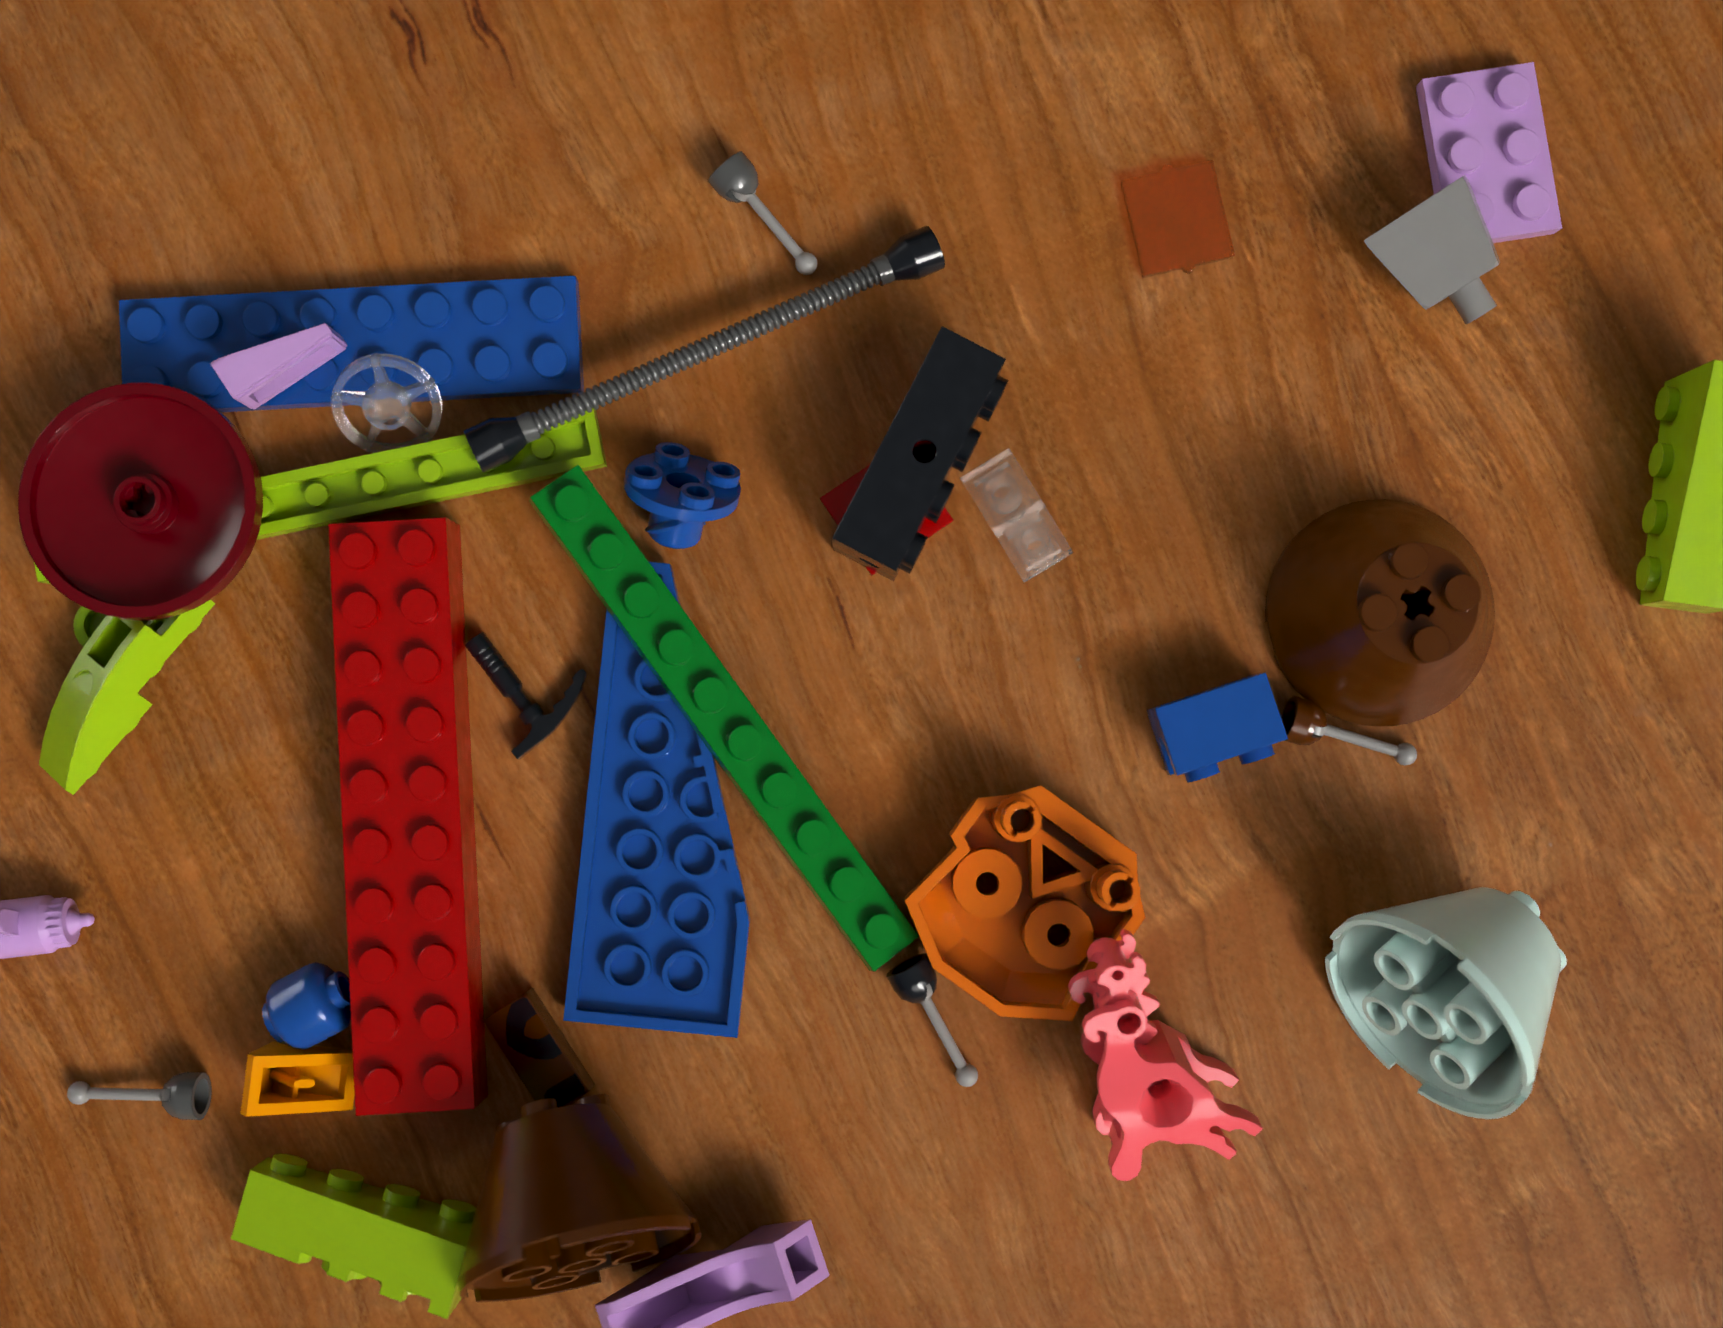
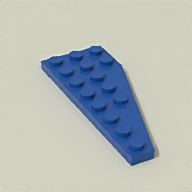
(658, 869)

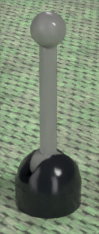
(916, 982)

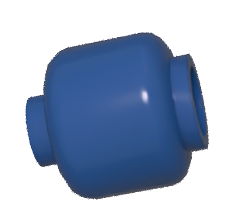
(307, 1006)

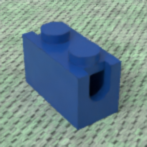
(1217, 726)

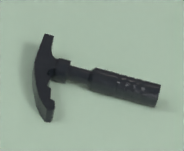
(511, 687)

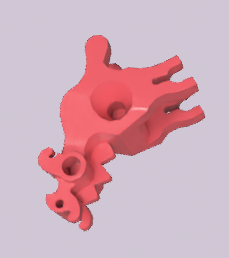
(1147, 1072)

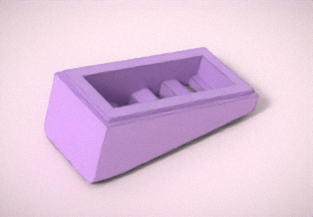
(271, 367)

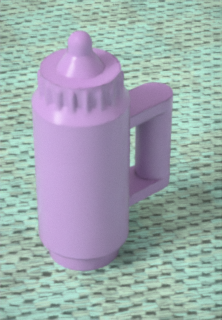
(39, 925)

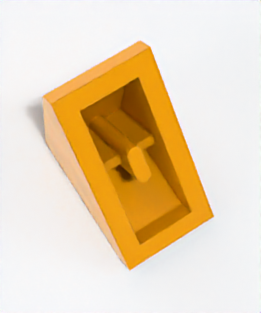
(297, 1080)

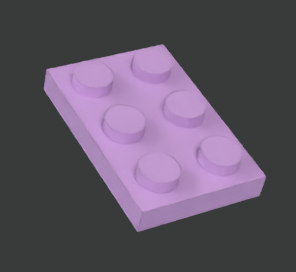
(1496, 136)

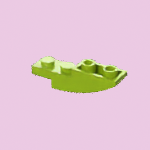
(102, 692)

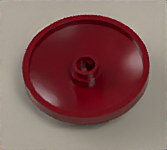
(140, 501)

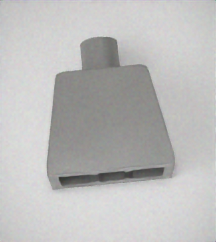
(1441, 251)

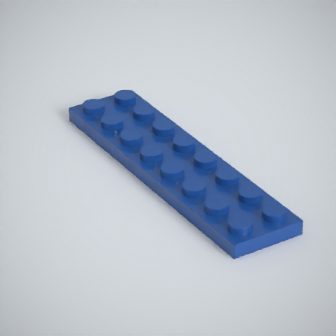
(465, 335)

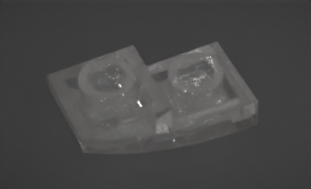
(1016, 515)

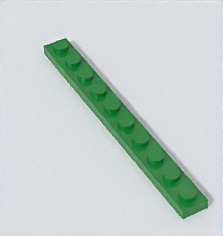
(723, 717)

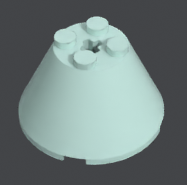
(1452, 994)

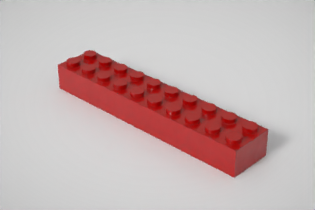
(407, 816)

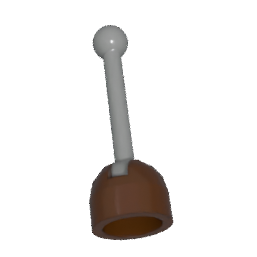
(1307, 724)

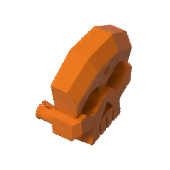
(999, 940)

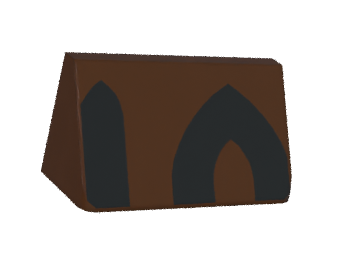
(539, 1050)

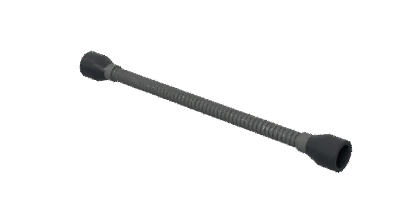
(909, 258)

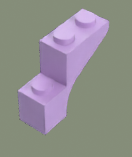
(704, 1287)

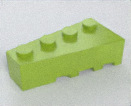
(1686, 506)
(357, 1229)

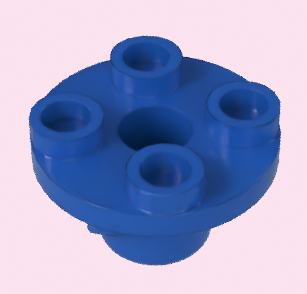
(681, 493)

